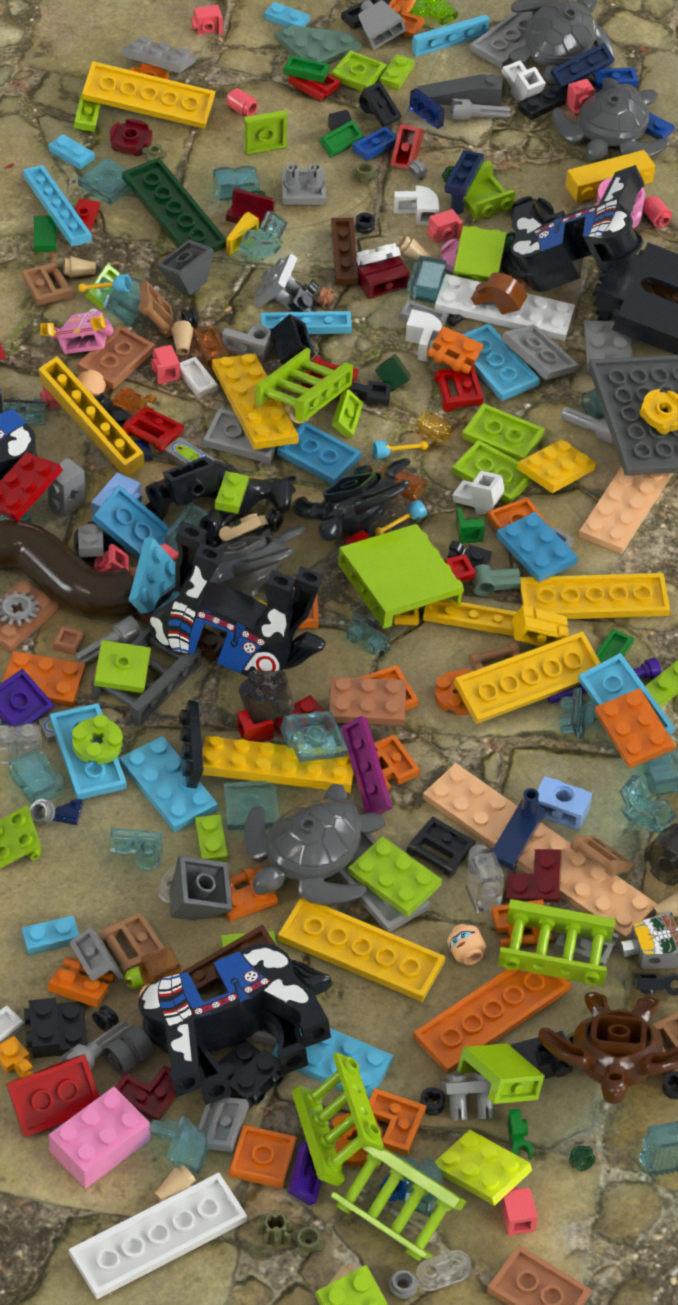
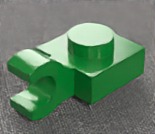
(517, 1130)

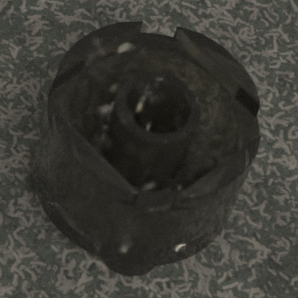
(266, 695)
(663, 855)

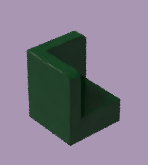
(393, 372)

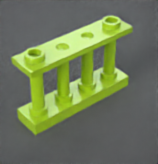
(311, 399)
(560, 921)
(315, 1120)
(422, 1186)

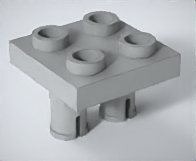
(303, 185)
(275, 281)
(457, 1088)

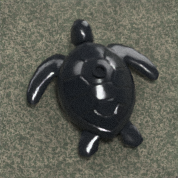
(354, 501)

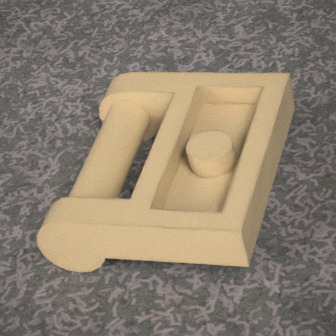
(248, 525)

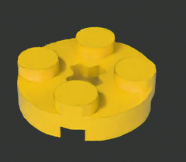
(656, 418)

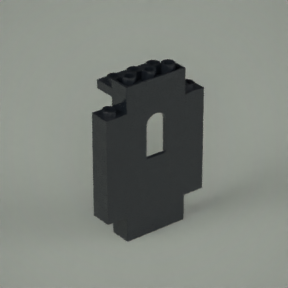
(634, 309)

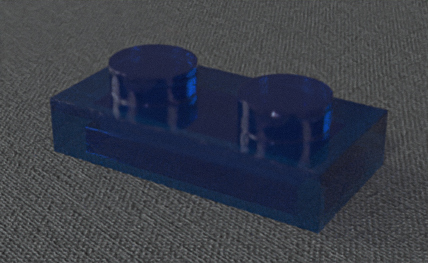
(426, 108)

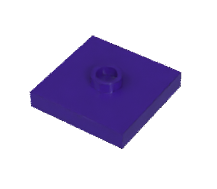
(22, 700)

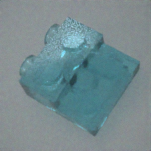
(313, 736)

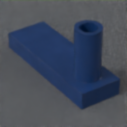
(582, 65)
(462, 178)
(519, 830)

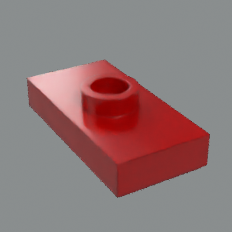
(87, 211)

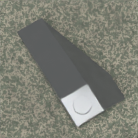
(479, 89)

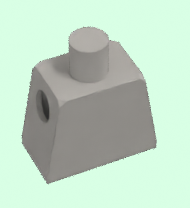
(380, 23)

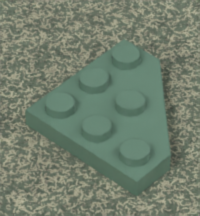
(317, 44)

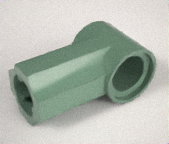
(489, 580)

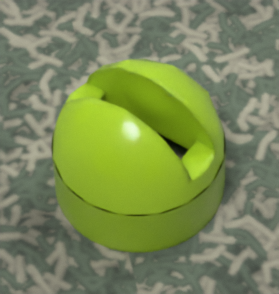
(136, 976)

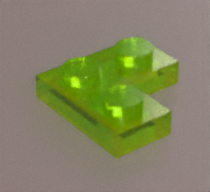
(437, 9)

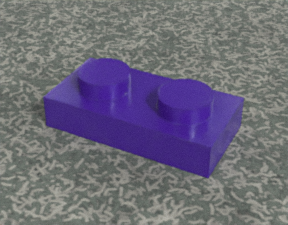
(304, 1179)

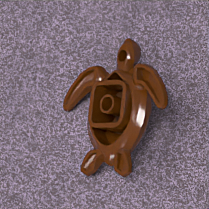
(614, 1046)

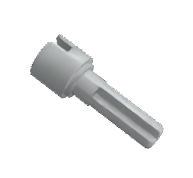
(464, 109)
(589, 422)
(122, 632)
(94, 1048)

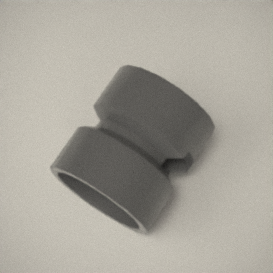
(131, 1048)

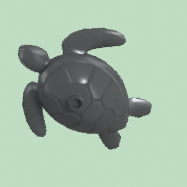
(558, 33)
(611, 120)
(251, 558)
(310, 846)

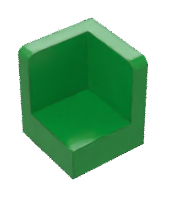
(470, 529)

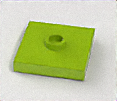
(358, 71)
(265, 132)
(122, 666)

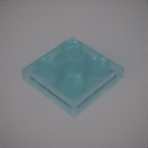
(105, 181)
(244, 796)

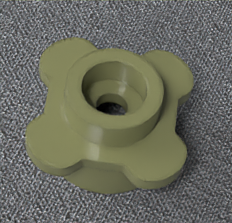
(154, 151)
(365, 172)
(308, 1233)

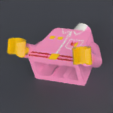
(80, 332)

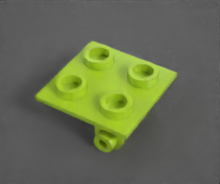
(18, 837)

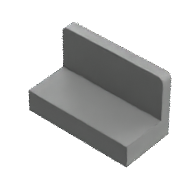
(94, 955)

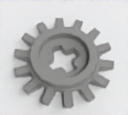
(15, 600)

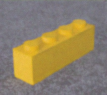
(585, 180)

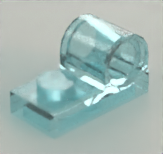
(145, 844)

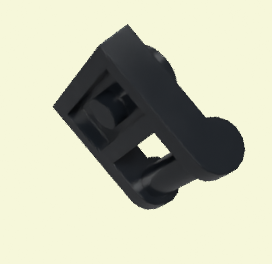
(445, 840)

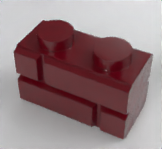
(383, 277)

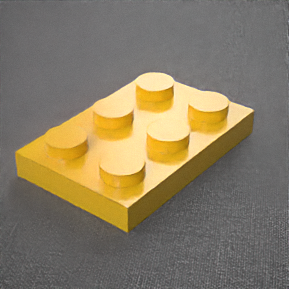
(556, 466)

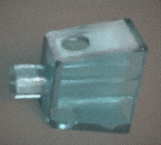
(123, 304)

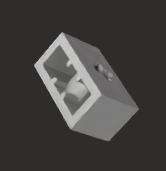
(67, 489)

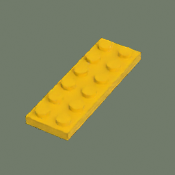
(148, 95)
(263, 424)
(598, 595)
(526, 677)
(272, 763)
(362, 949)

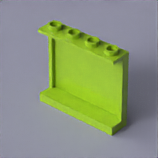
(398, 573)

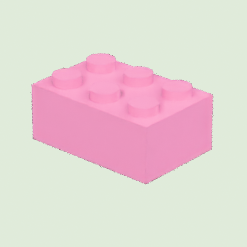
(99, 1137)

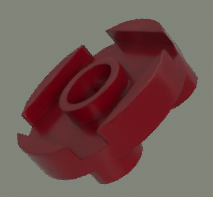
(123, 142)

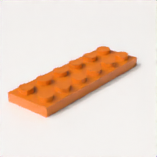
(488, 1014)

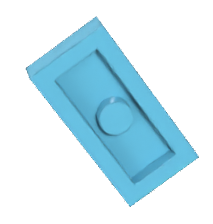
(286, 16)
(71, 151)
(49, 934)

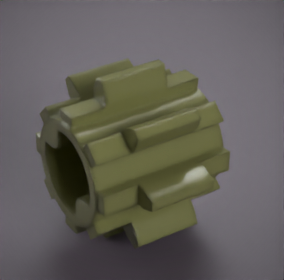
(275, 1228)

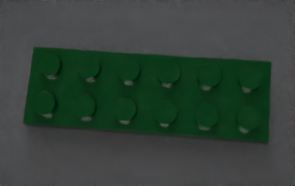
(172, 205)

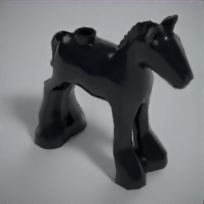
(276, 490)

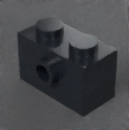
(291, 338)
(191, 481)
(541, 1058)

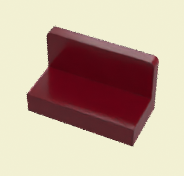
(250, 202)

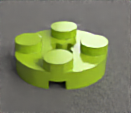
(97, 728)

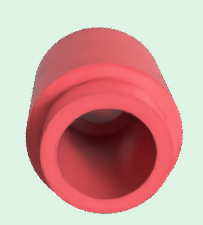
(241, 102)
(657, 211)

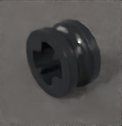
(365, 223)
(189, 316)
(274, 520)
(105, 1018)
(670, 1091)
(436, 1095)

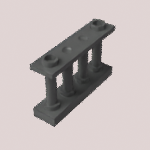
(157, 691)

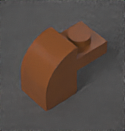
(502, 290)

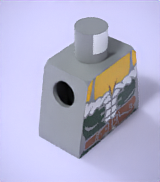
(653, 942)

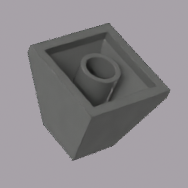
(187, 266)
(199, 889)

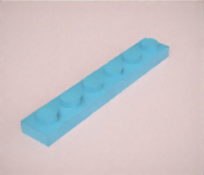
(57, 205)

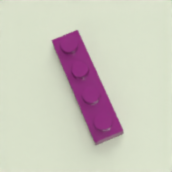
(366, 766)

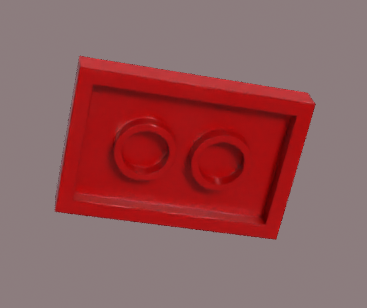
(26, 484)
(52, 1094)

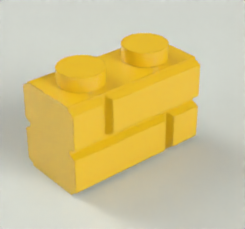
(538, 626)

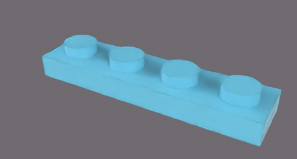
(450, 35)
(316, 322)

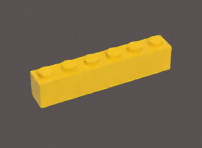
(91, 417)

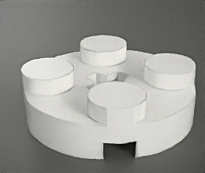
(371, 256)

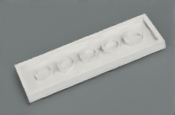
(547, 314)
(157, 1235)

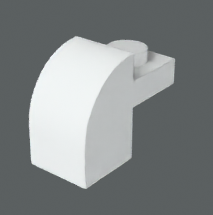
(523, 82)
(421, 202)
(422, 329)
(481, 493)

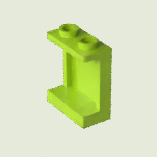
(486, 195)
(479, 253)
(507, 1071)

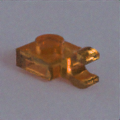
(131, 400)

